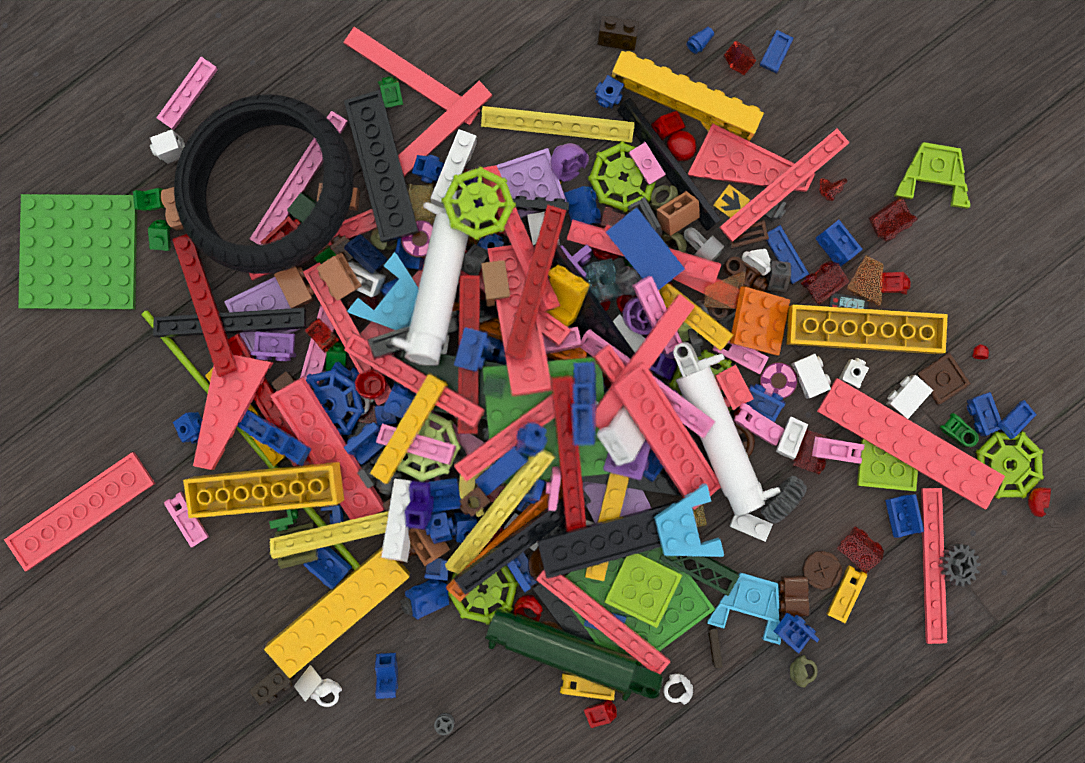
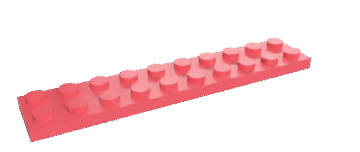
(911, 444)

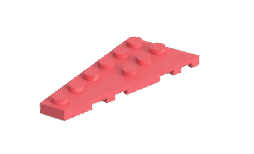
(739, 161)
(226, 406)

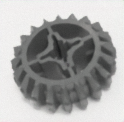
(783, 503)

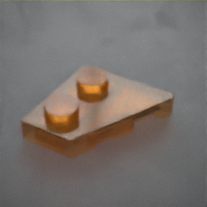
(868, 280)
(724, 292)

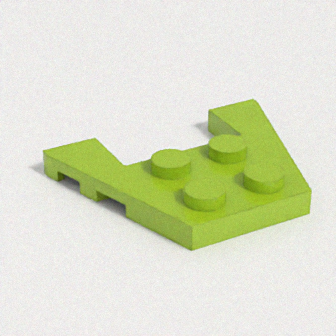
(940, 166)

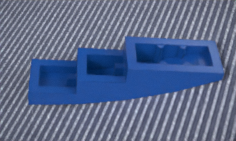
(584, 403)
(274, 437)

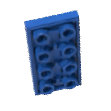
(644, 248)

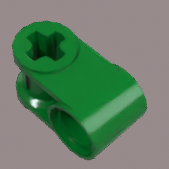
(956, 429)

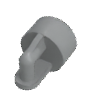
(705, 249)

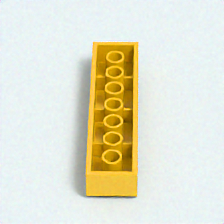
(686, 96)
(867, 329)
(264, 490)
(336, 612)

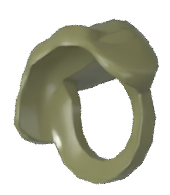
(673, 193)
(375, 240)
(681, 241)
(798, 671)

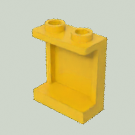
(569, 292)

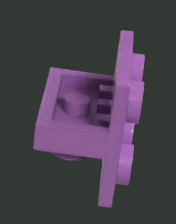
(580, 258)
(275, 345)
(631, 469)

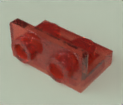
(825, 281)

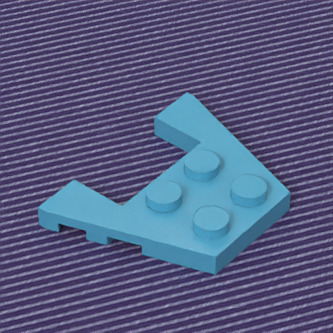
(398, 305)
(679, 530)
(752, 597)

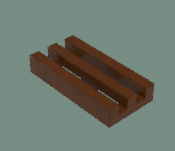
(755, 240)

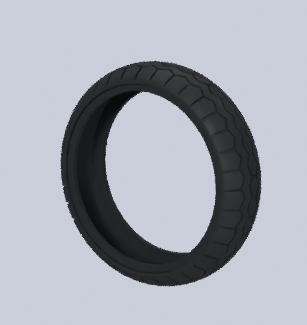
(215, 136)

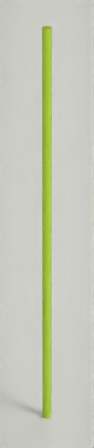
(205, 385)

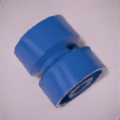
(491, 356)

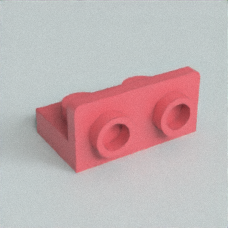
(734, 387)

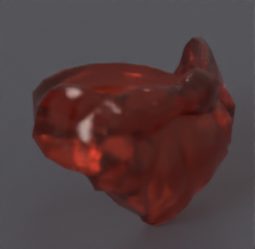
(829, 190)

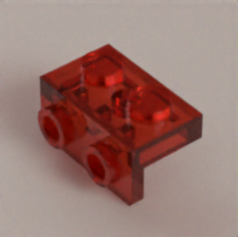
(892, 219)
(804, 456)
(861, 550)

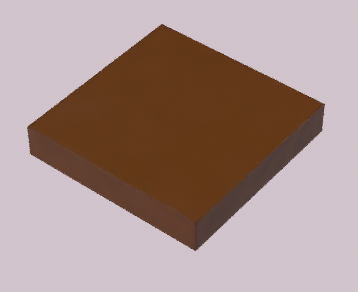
(944, 378)

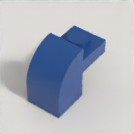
(386, 675)

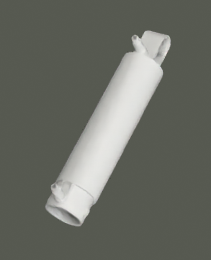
(436, 289)
(722, 441)

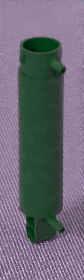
(572, 655)

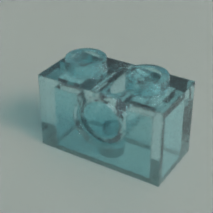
(606, 271)

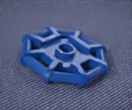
(338, 397)

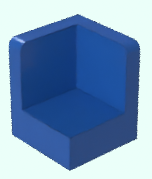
(437, 570)

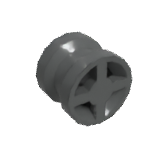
(441, 726)

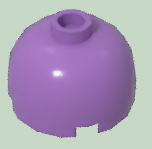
(568, 160)
(635, 317)

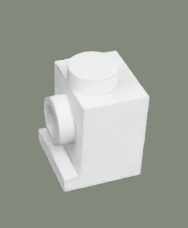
(848, 376)

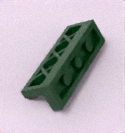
(710, 563)

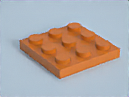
(759, 321)

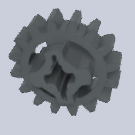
(959, 565)

